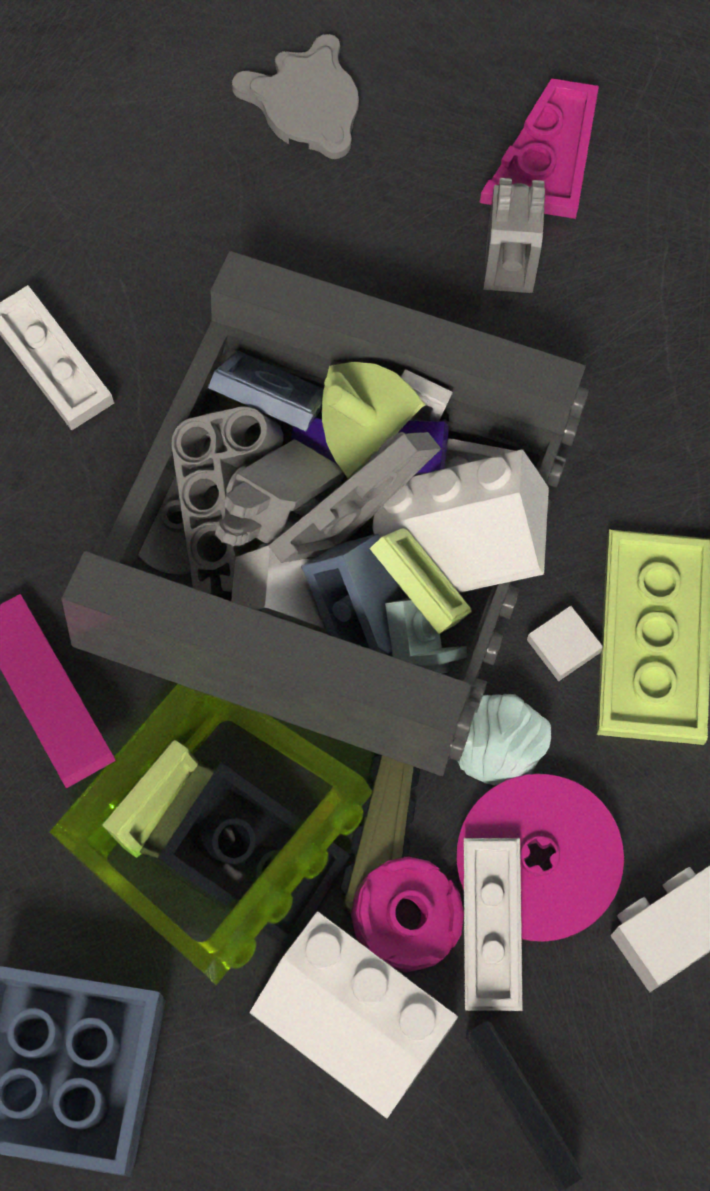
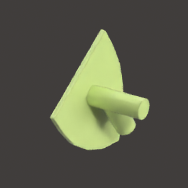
(363, 410)

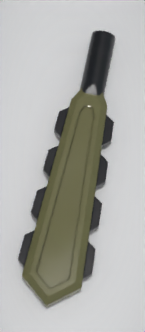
(384, 824)

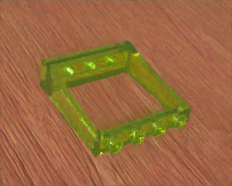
(190, 719)

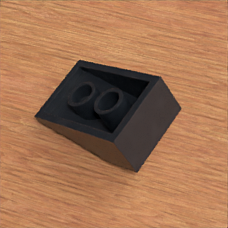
(225, 836)

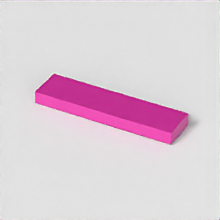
(49, 696)

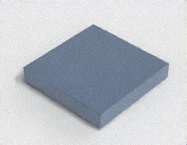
(268, 390)

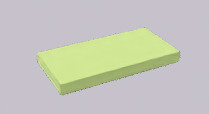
(655, 638)

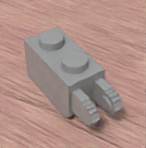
(514, 236)
(276, 493)

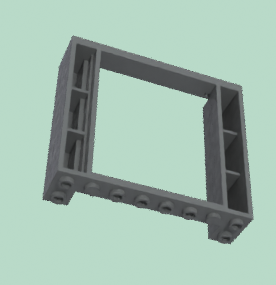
(303, 325)

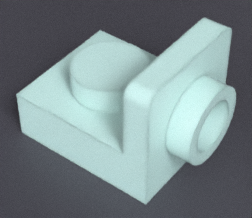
(416, 640)

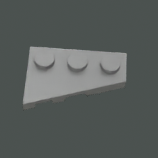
(357, 499)

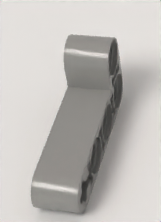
(215, 467)

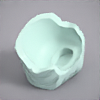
(504, 740)

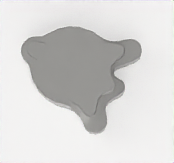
(306, 98)

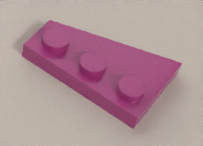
(552, 147)

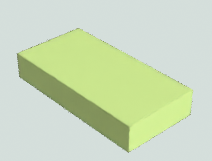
(421, 579)
(150, 798)

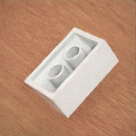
(475, 520)
(352, 1014)

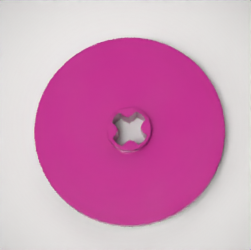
(585, 844)

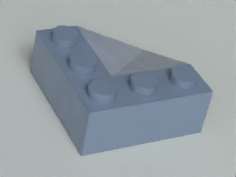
(75, 1069)

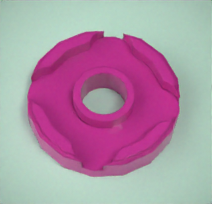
(439, 908)

